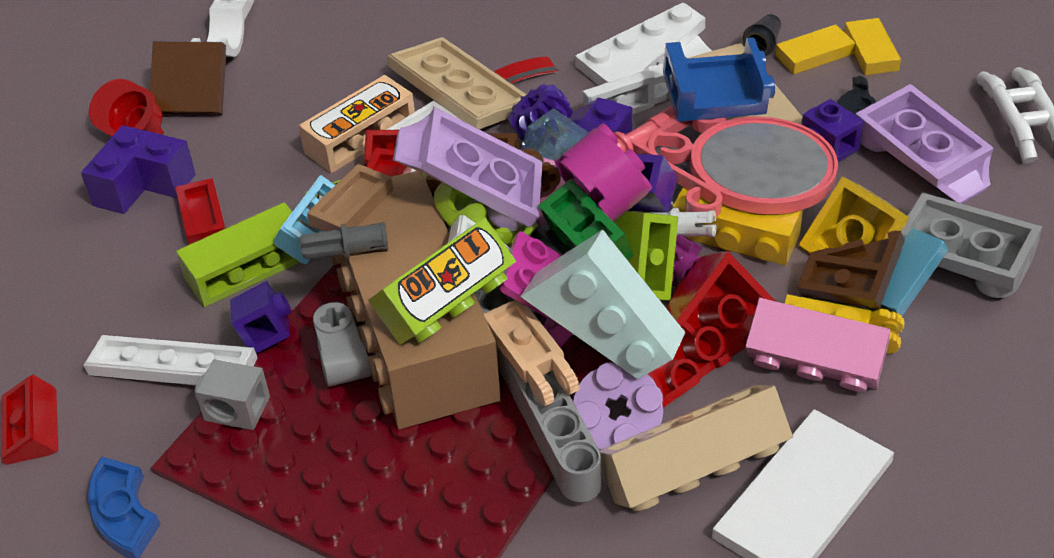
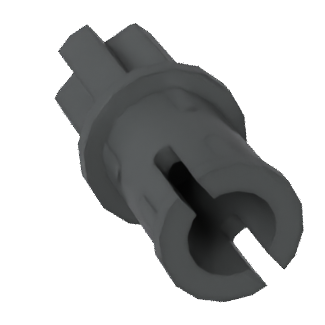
(344, 241)

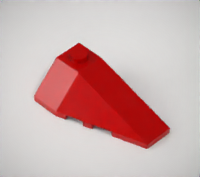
(716, 312)

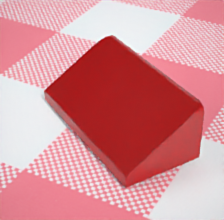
(29, 421)

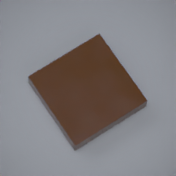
(188, 77)

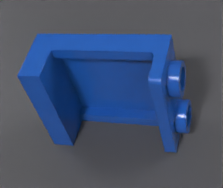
(717, 84)

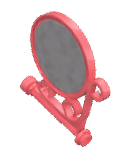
(741, 161)

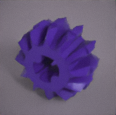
(535, 105)

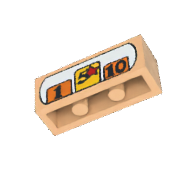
(340, 131)

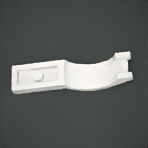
(227, 24)

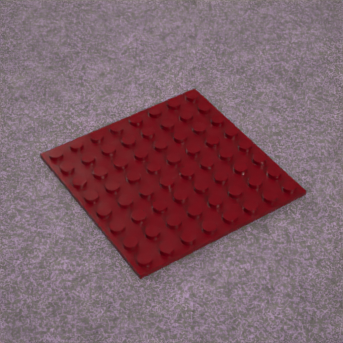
(345, 478)

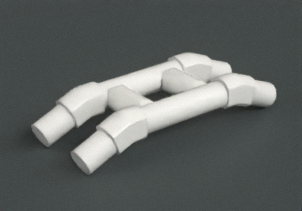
(1021, 122)

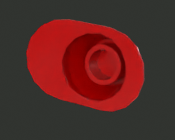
(125, 104)

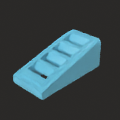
(289, 234)

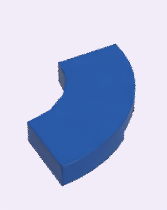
(117, 507)

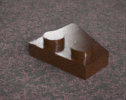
(852, 272)

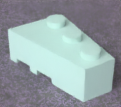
(607, 306)

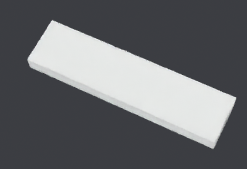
(160, 359)

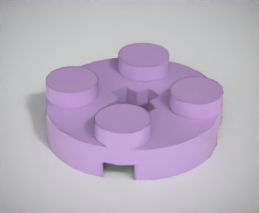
(610, 383)

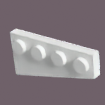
(640, 45)

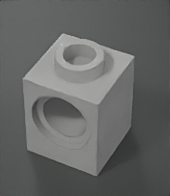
(232, 394)

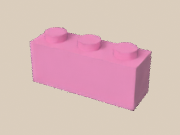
(817, 345)

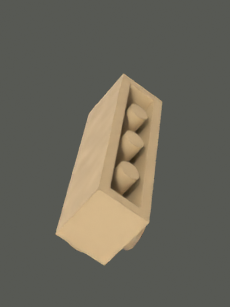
(695, 446)

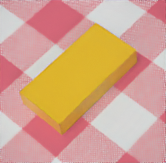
(873, 46)
(814, 49)

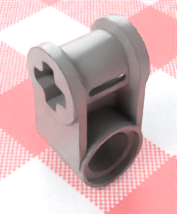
(339, 345)

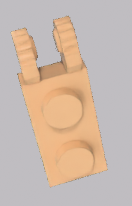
(530, 350)

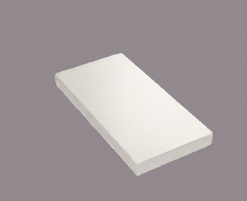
(804, 492)

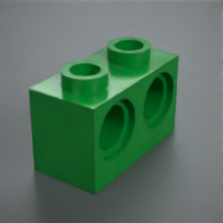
(577, 218)

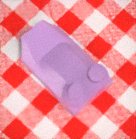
(928, 142)
(475, 165)

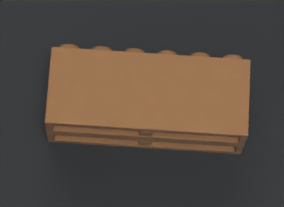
(455, 364)

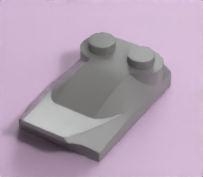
(979, 242)

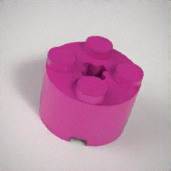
(605, 172)

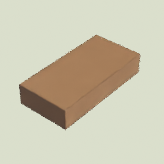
(350, 199)

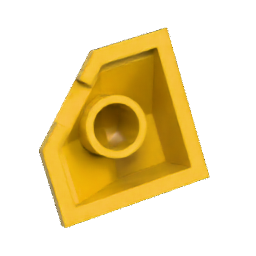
(852, 215)

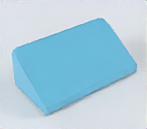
(915, 265)

